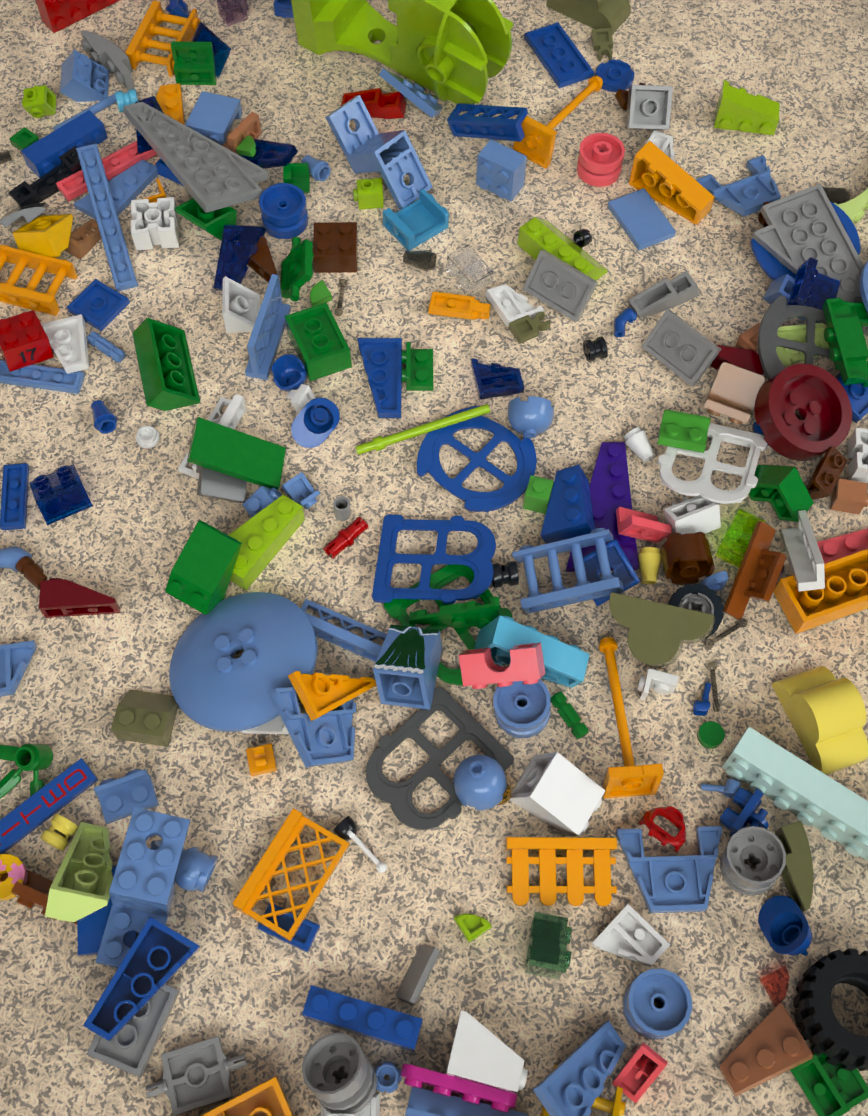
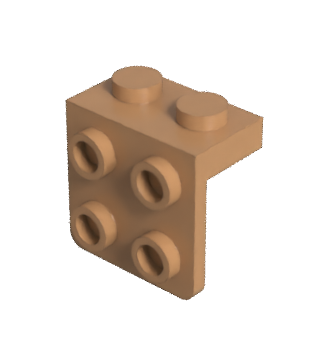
(734, 393)

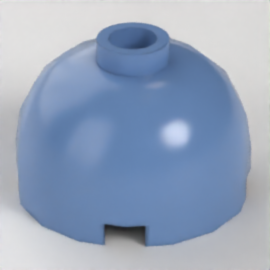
(530, 416)
(479, 782)

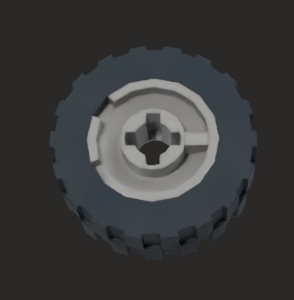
(700, 599)

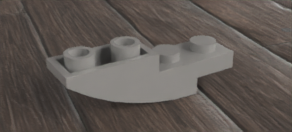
(108, 55)

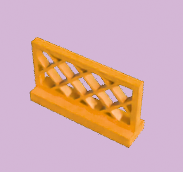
(269, 865)

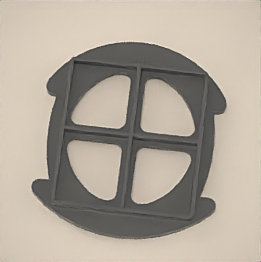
(769, 340)

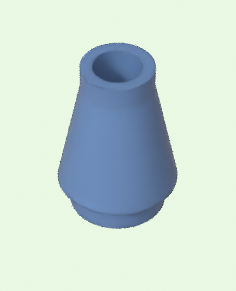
(317, 168)

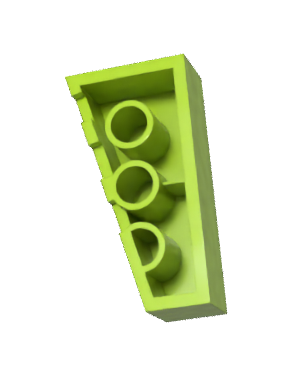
(264, 537)

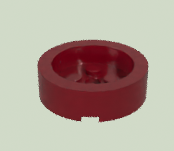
(820, 402)

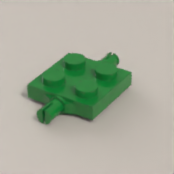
(296, 268)

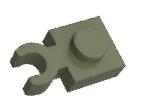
(603, 42)
(527, 328)

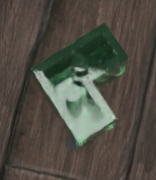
(548, 946)

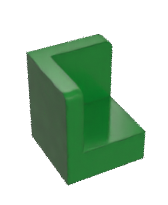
(297, 175)

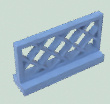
(267, 331)

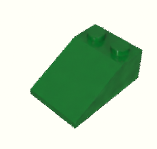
(204, 568)

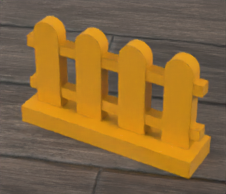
(574, 868)

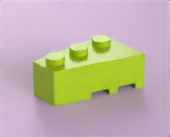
(745, 112)

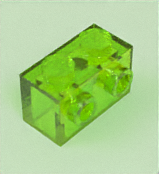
(737, 538)

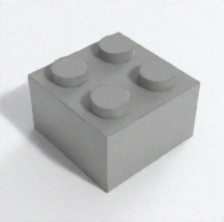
(649, 107)

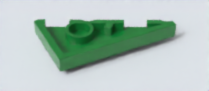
(459, 615)

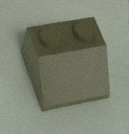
(145, 718)

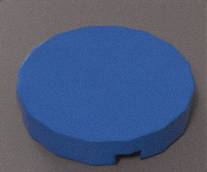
(615, 75)

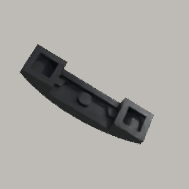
(46, 185)

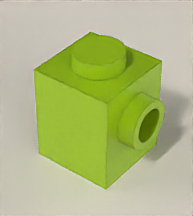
(369, 193)

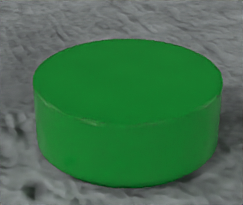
(710, 735)

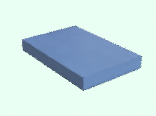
(641, 219)

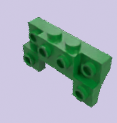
(847, 339)

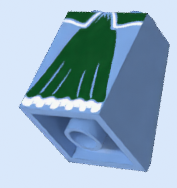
(408, 666)

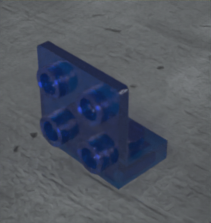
(811, 287)
(60, 494)

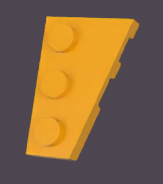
(171, 101)

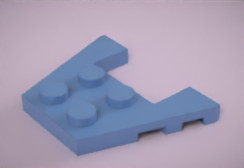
(747, 194)
(317, 741)
(673, 882)

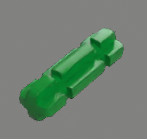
(569, 715)

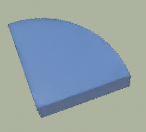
(716, 581)

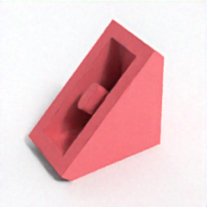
(639, 1072)

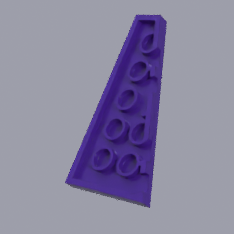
(608, 492)

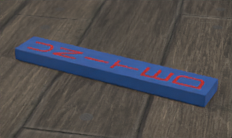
(45, 804)

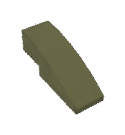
(799, 867)

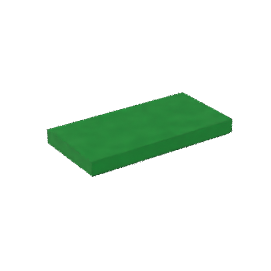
(236, 454)

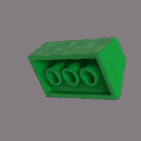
(165, 366)

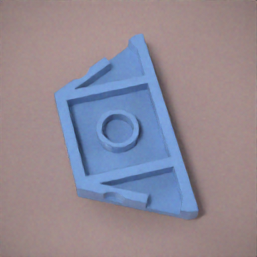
(414, 93)
(13, 664)

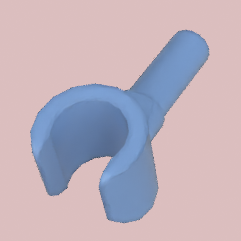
(729, 790)

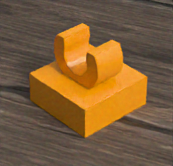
(261, 759)

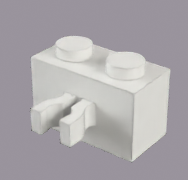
(693, 516)

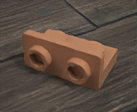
(249, 126)

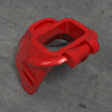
(672, 815)

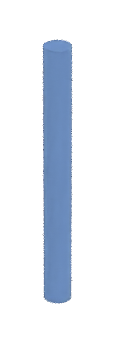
(94, 109)

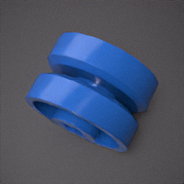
(283, 210)

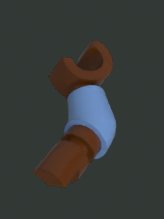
(22, 562)

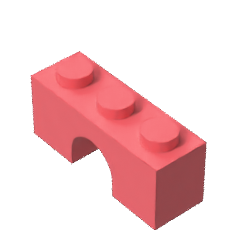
(480, 669)

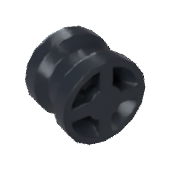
(595, 349)

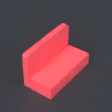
(641, 525)

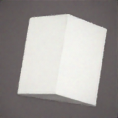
(239, 307)

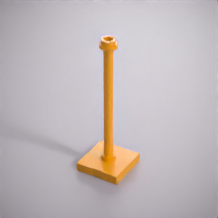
(541, 138)
(628, 779)

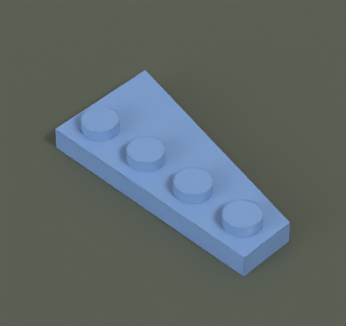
(123, 187)
(581, 1075)

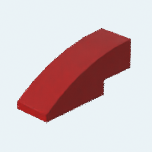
(379, 104)

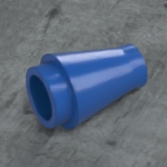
(103, 418)

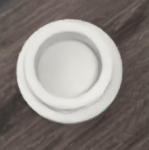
(147, 437)

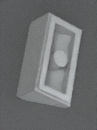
(417, 974)

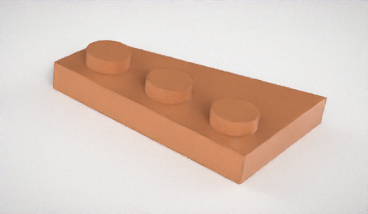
(766, 1053)

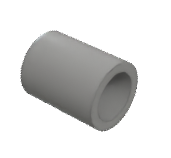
(338, 504)

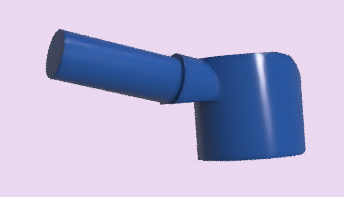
(702, 706)

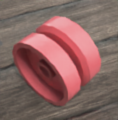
(600, 159)

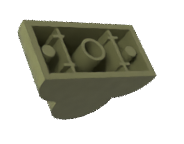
(594, 13)
(658, 628)

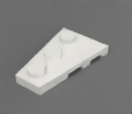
(69, 342)

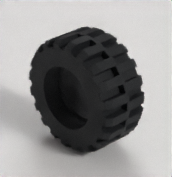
(816, 1010)

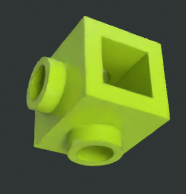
(39, 101)

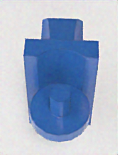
(749, 803)

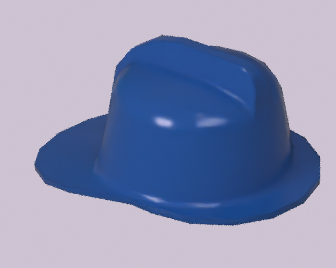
(315, 422)
(785, 926)

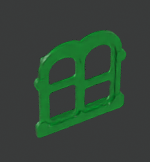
(397, 610)

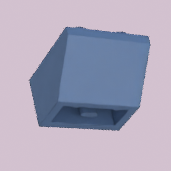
(83, 78)

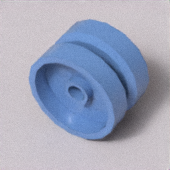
(524, 720)
(674, 1000)

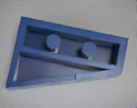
(569, 507)

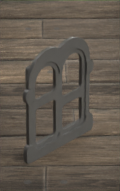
(400, 794)

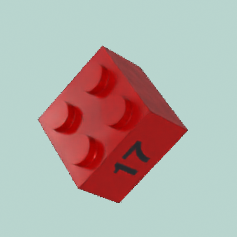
(23, 341)

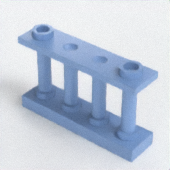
(583, 589)

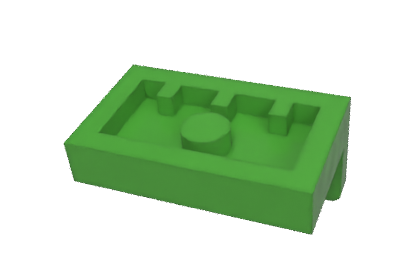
(684, 431)

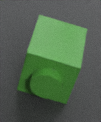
(538, 494)

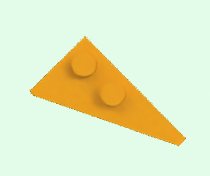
(326, 692)

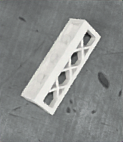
(230, 419)
(804, 555)

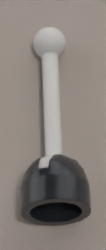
(347, 830)

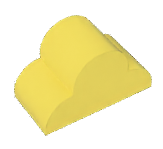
(825, 717)

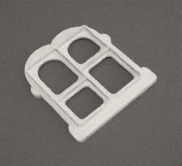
(703, 485)

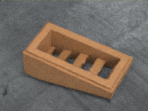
(81, 248)

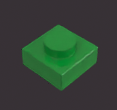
(23, 139)

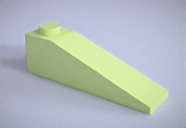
(83, 877)

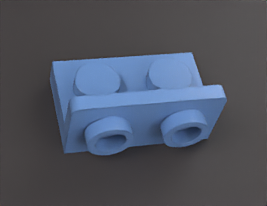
(123, 794)

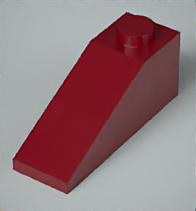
(66, 598)

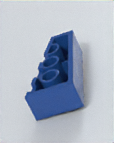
(143, 972)

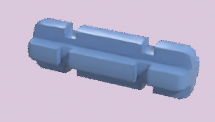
(106, 347)

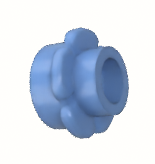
(394, 1073)

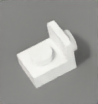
(660, 682)

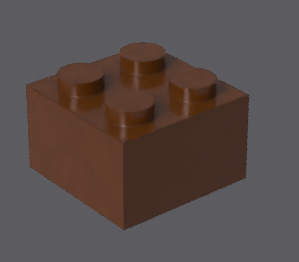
(335, 247)

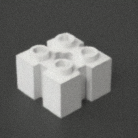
(154, 223)
(858, 451)

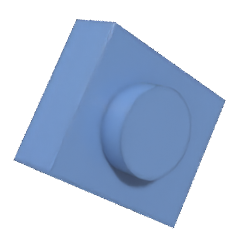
(301, 490)
(260, 499)

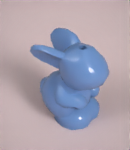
(193, 868)

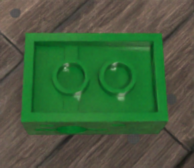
(318, 341)

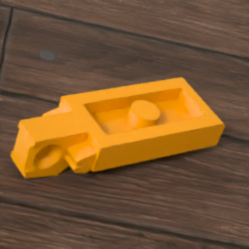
(457, 306)

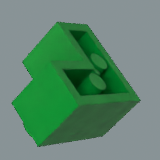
(783, 490)

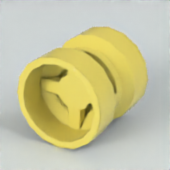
(63, 827)

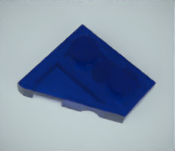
(496, 380)

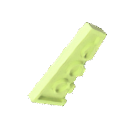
(798, 333)

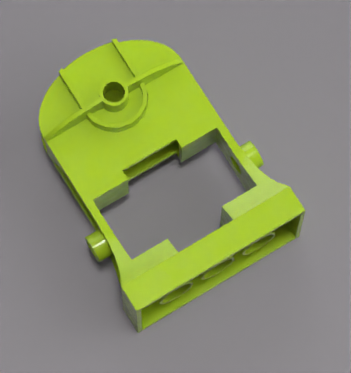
(436, 42)

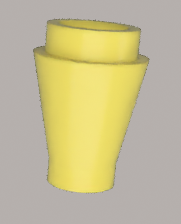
(649, 564)

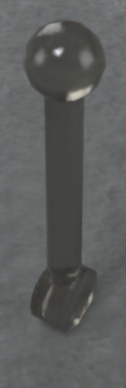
(342, 283)
(708, 643)
(712, 666)

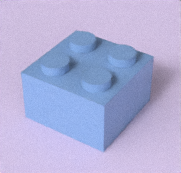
(500, 170)

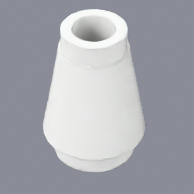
(639, 444)

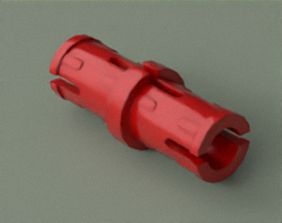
(345, 537)

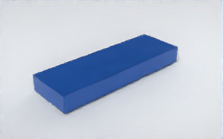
(14, 496)

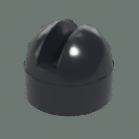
(579, 240)

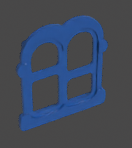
(477, 560)

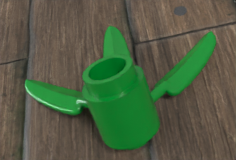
(28, 758)

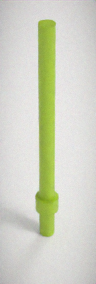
(380, 442)

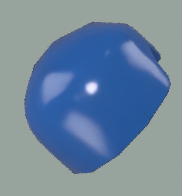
(288, 372)

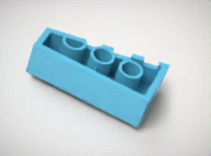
(562, 662)

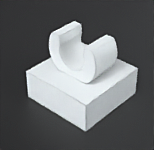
(300, 397)

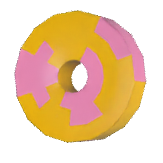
(16, 873)

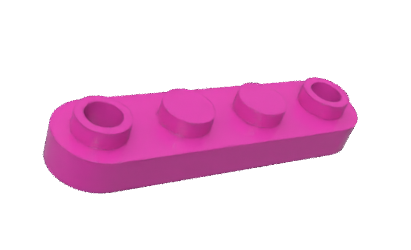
(471, 1091)

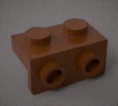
(826, 474)

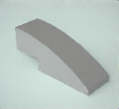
(665, 295)

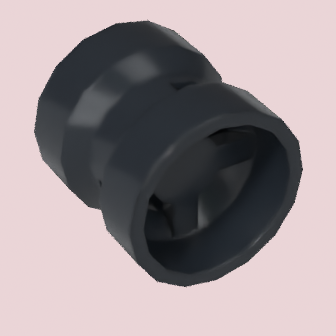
(505, 574)

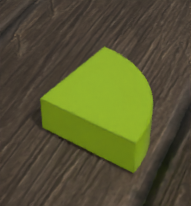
(472, 925)

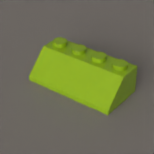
(542, 235)

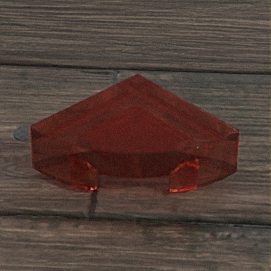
(776, 985)

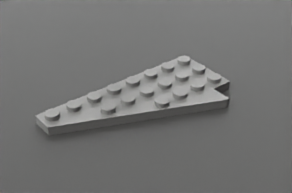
(202, 166)
(809, 227)

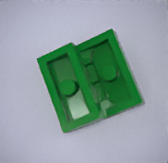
(194, 63)
(830, 1087)

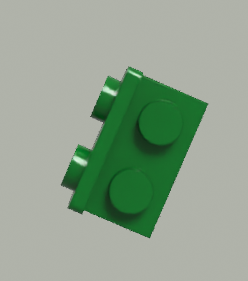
(418, 369)

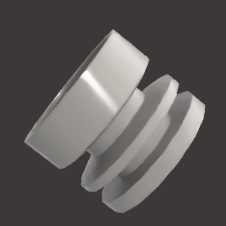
(762, 850)
(339, 1074)

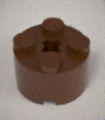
(687, 558)

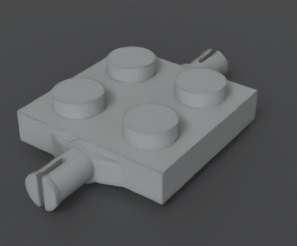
(196, 1076)

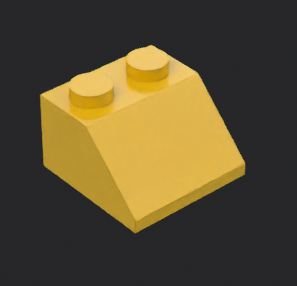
(45, 235)

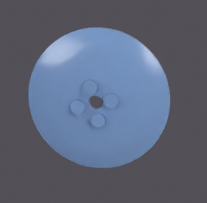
(236, 692)

